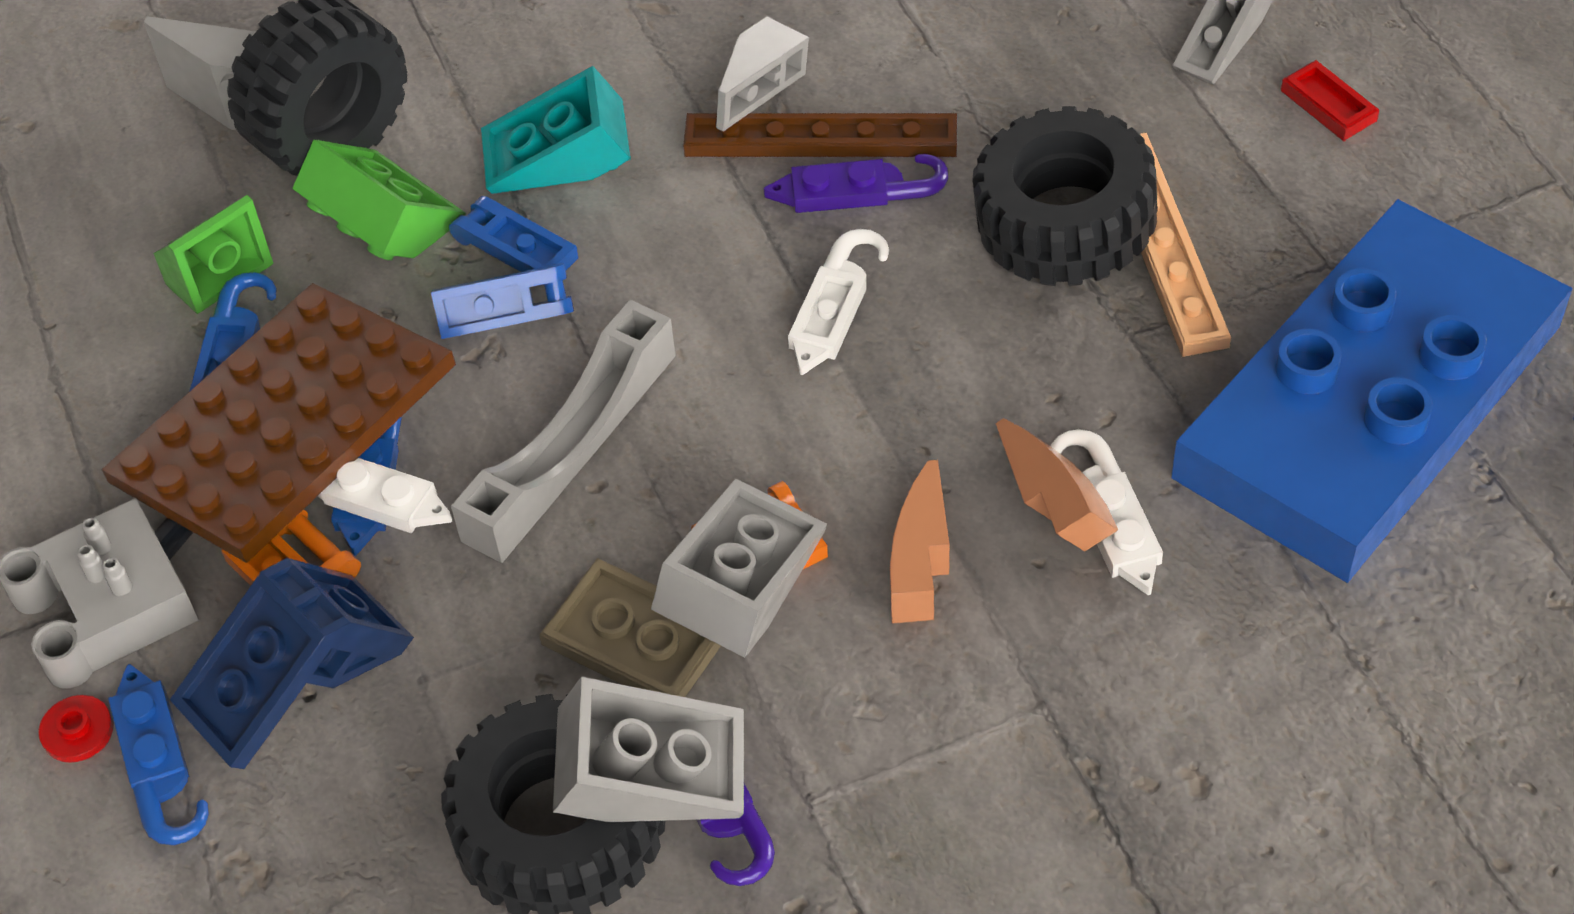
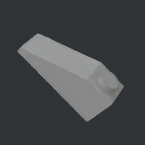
(1219, 36)
(761, 65)

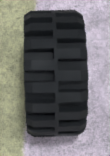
(289, 61)
(1070, 239)
(526, 869)

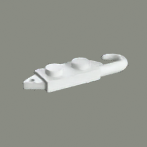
(832, 301)
(385, 496)
(1134, 547)

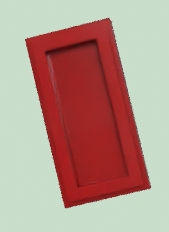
(1329, 100)

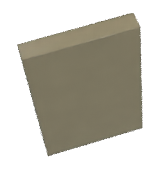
(616, 633)

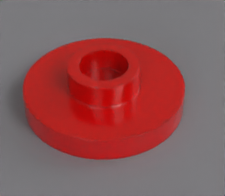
(76, 728)

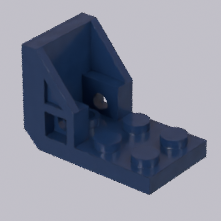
(285, 632)

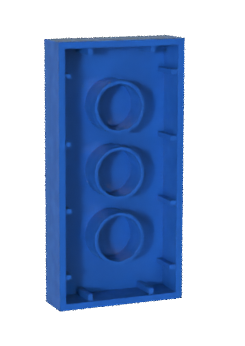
(1370, 388)

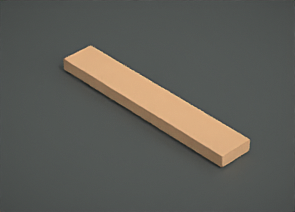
(1181, 279)

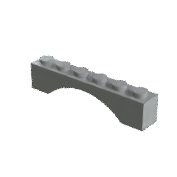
(514, 495)

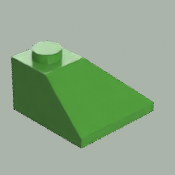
(213, 253)

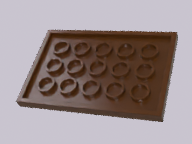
(278, 420)

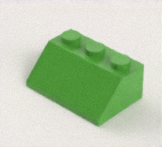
(374, 199)

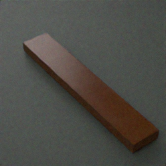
(823, 135)

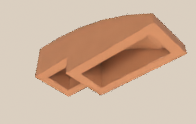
(1056, 488)
(919, 548)

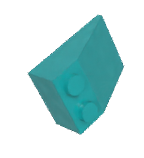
(557, 137)

